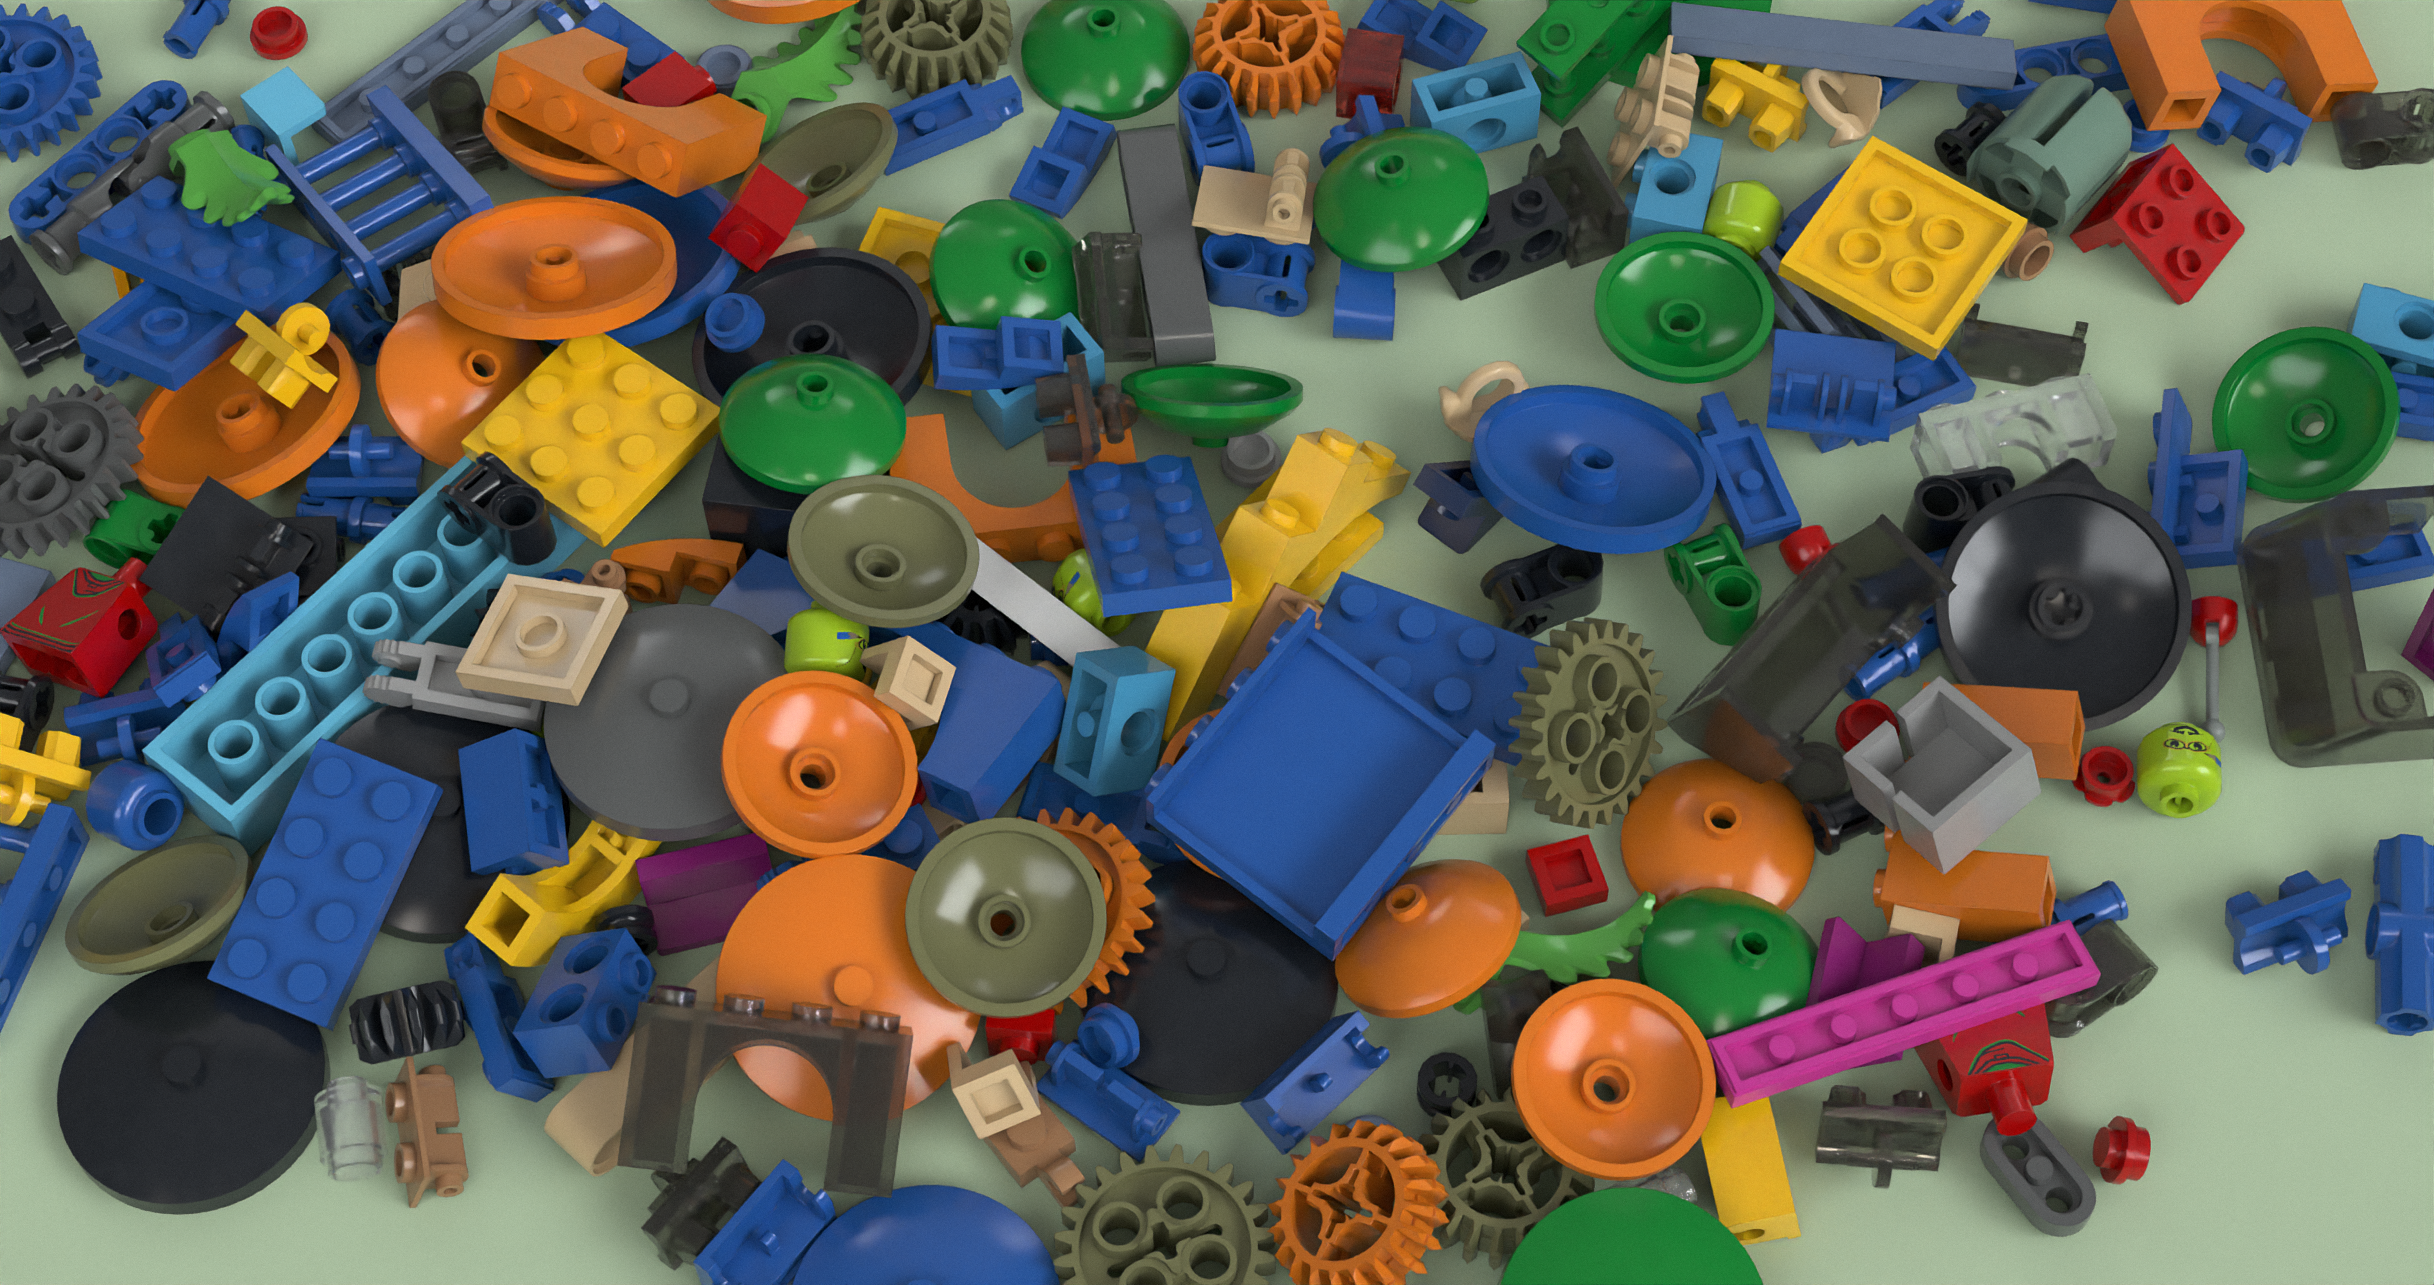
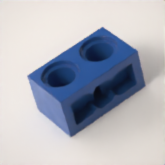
(585, 1003)

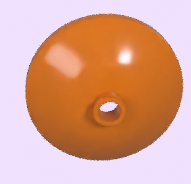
(546, 156)
(430, 380)
(824, 729)
(1676, 849)
(1431, 939)
(1639, 1048)

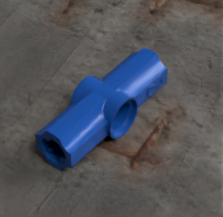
(2403, 934)

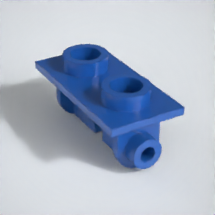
(1105, 1100)

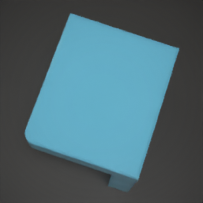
(282, 109)

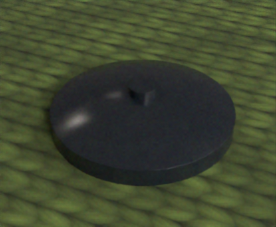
(827, 305)
(2066, 595)
(438, 885)
(1216, 990)
(189, 1092)

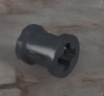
(1967, 136)
(1839, 821)

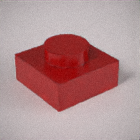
(1566, 875)
(1027, 1036)

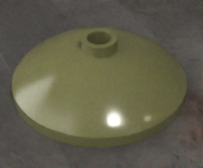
(832, 157)
(883, 551)
(1016, 872)
(160, 906)

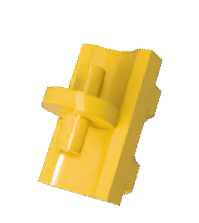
(1760, 95)
(281, 358)
(34, 779)

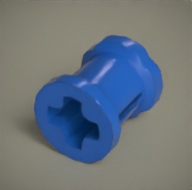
(359, 325)

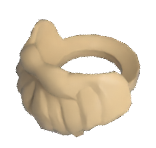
(1845, 102)
(1463, 412)

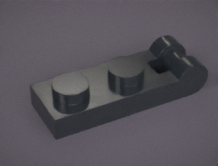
(28, 316)

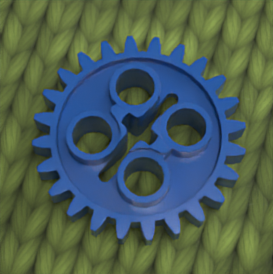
(44, 79)

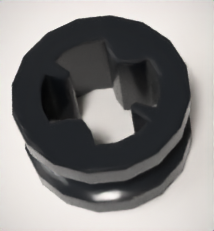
(636, 919)
(1448, 1065)

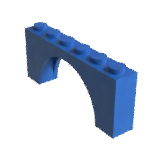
(994, 714)

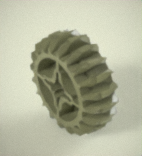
(930, 44)
(1482, 1132)

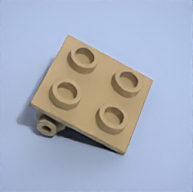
(1655, 109)
(1259, 204)

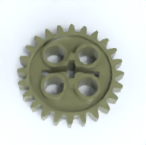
(1588, 722)
(1140, 1202)

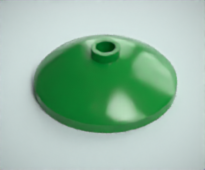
(1105, 55)
(1401, 199)
(982, 268)
(1686, 285)
(2303, 380)
(1212, 399)
(811, 422)
(1702, 961)

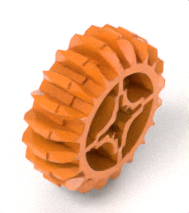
(1271, 51)
(1356, 1174)

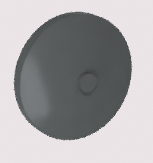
(655, 718)

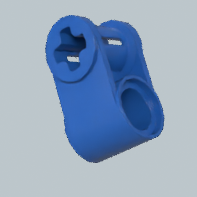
(1212, 125)
(1253, 272)
(1364, 304)

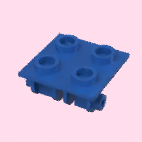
(1832, 385)

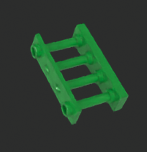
(1584, 46)

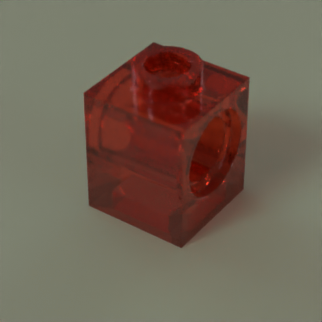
(1369, 66)

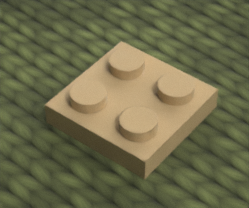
(542, 639)

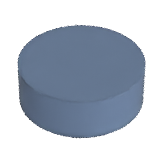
(725, 65)

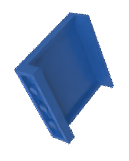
(1315, 785)

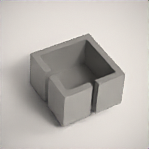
(1960, 780)

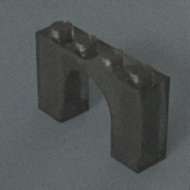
(685, 1038)

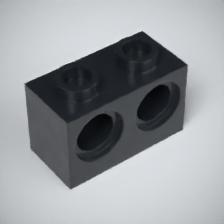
(1517, 237)

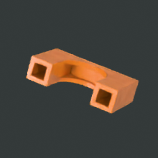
(2175, 82)
(572, 91)
(1017, 534)
(1993, 891)

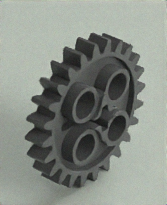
(68, 436)

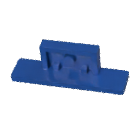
(2196, 495)

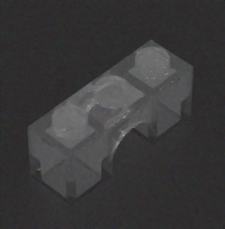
(2050, 419)

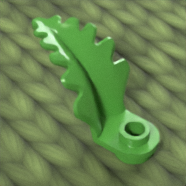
(802, 68)
(224, 177)
(1578, 953)

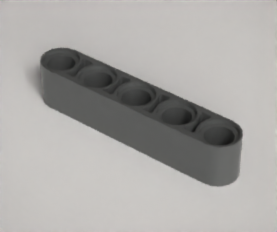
(1170, 254)

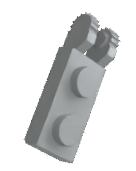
(440, 689)

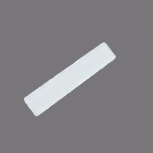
(1035, 608)

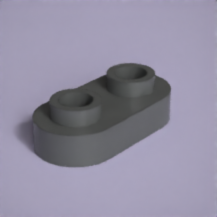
(2041, 1175)

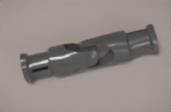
(59, 242)

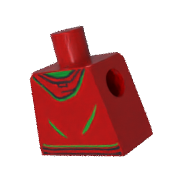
(85, 628)
(1995, 1069)

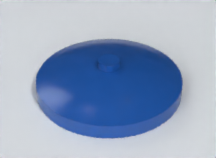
(702, 265)
(1592, 469)
(928, 1240)

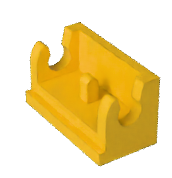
(1749, 1172)

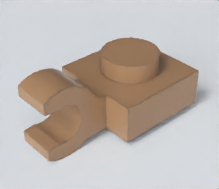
(1040, 1150)

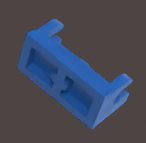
(512, 805)
(1314, 1081)
(767, 1233)

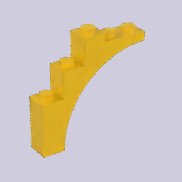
(1314, 497)

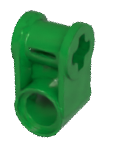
(133, 530)
(1715, 574)

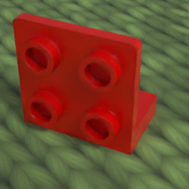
(2165, 220)

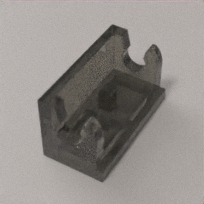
(1587, 195)
(1112, 295)
(2018, 353)

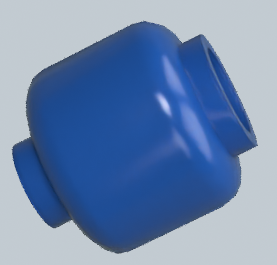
(134, 805)

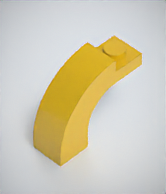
(530, 913)

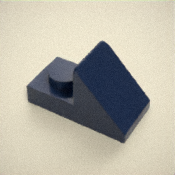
(1456, 507)

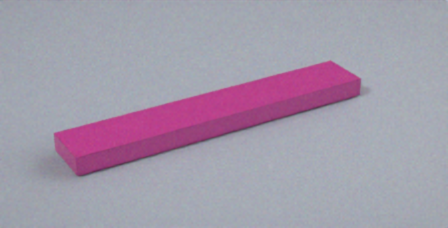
(1901, 1013)

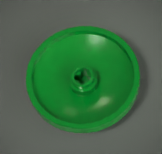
(1629, 1240)

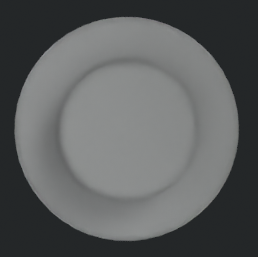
(1250, 459)

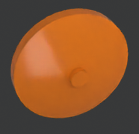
(554, 268)
(238, 431)
(840, 941)

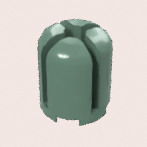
(2052, 152)

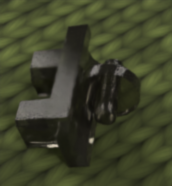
(1072, 395)
(1505, 1012)
(1880, 1136)
(696, 1201)

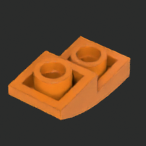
(663, 567)

